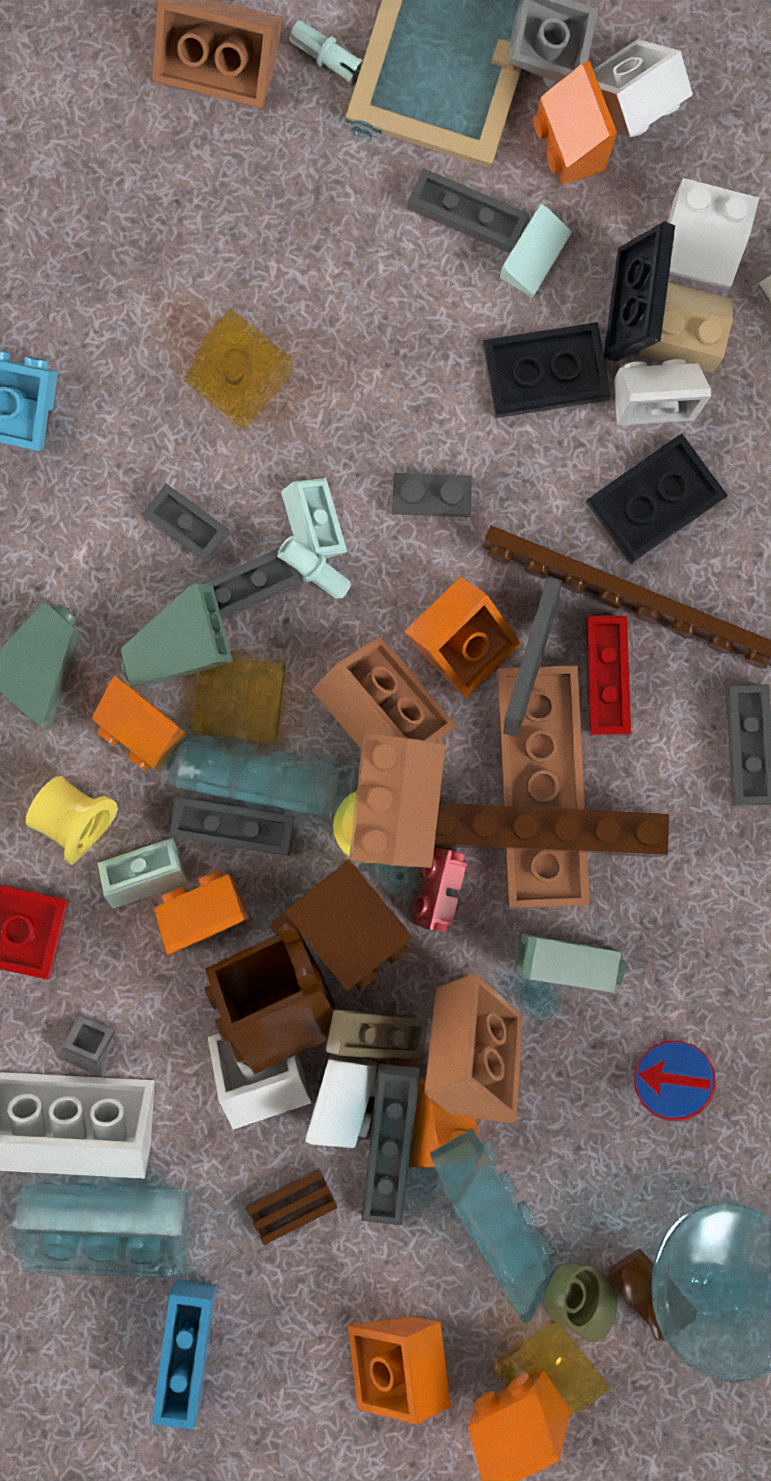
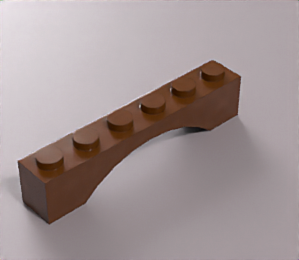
(552, 829)

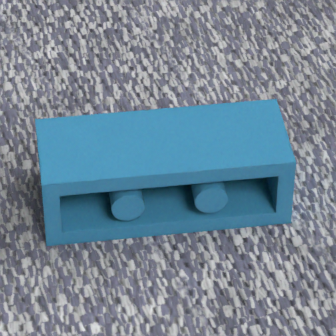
(184, 1354)

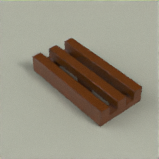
(261, 1222)

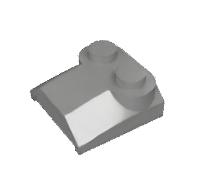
(551, 37)

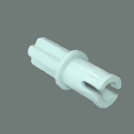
(325, 50)
(313, 568)

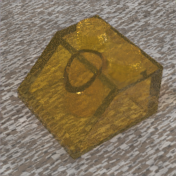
(238, 369)

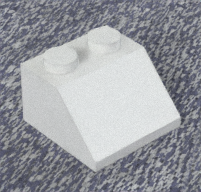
(642, 85)
(710, 232)
(660, 392)
(257, 1096)
(342, 1102)

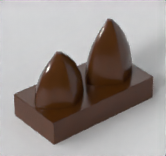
(633, 1280)

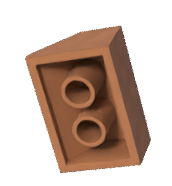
(216, 49)
(381, 697)
(397, 801)
(474, 1051)

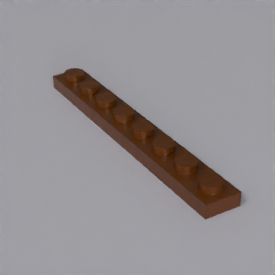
(616, 591)

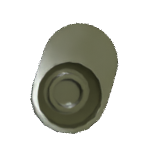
(581, 1300)

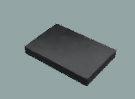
(639, 292)
(546, 370)
(656, 498)

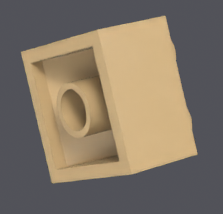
(693, 328)

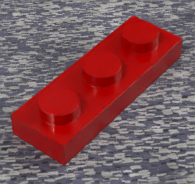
(608, 675)

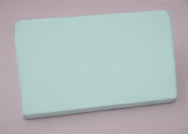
(535, 251)
(314, 517)
(141, 873)

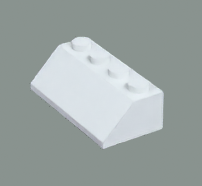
(75, 1124)

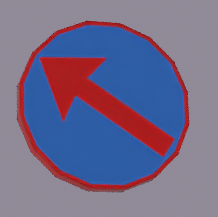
(674, 1080)

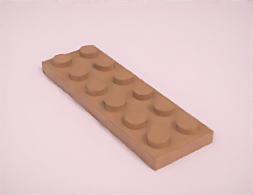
(544, 771)

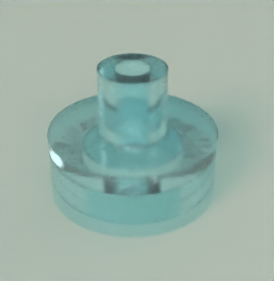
(395, 886)
(532, 992)

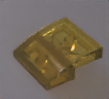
(240, 701)
(561, 1359)

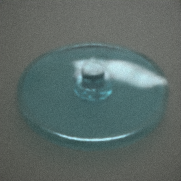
(717, 1291)

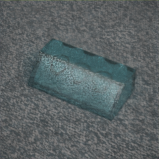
(255, 777)
(495, 1220)
(102, 1230)

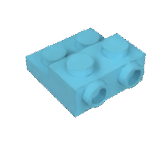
(25, 399)

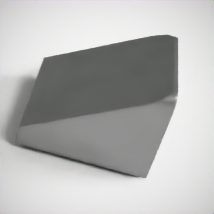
(87, 1044)

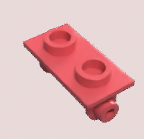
(433, 907)

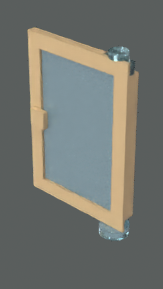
(438, 76)

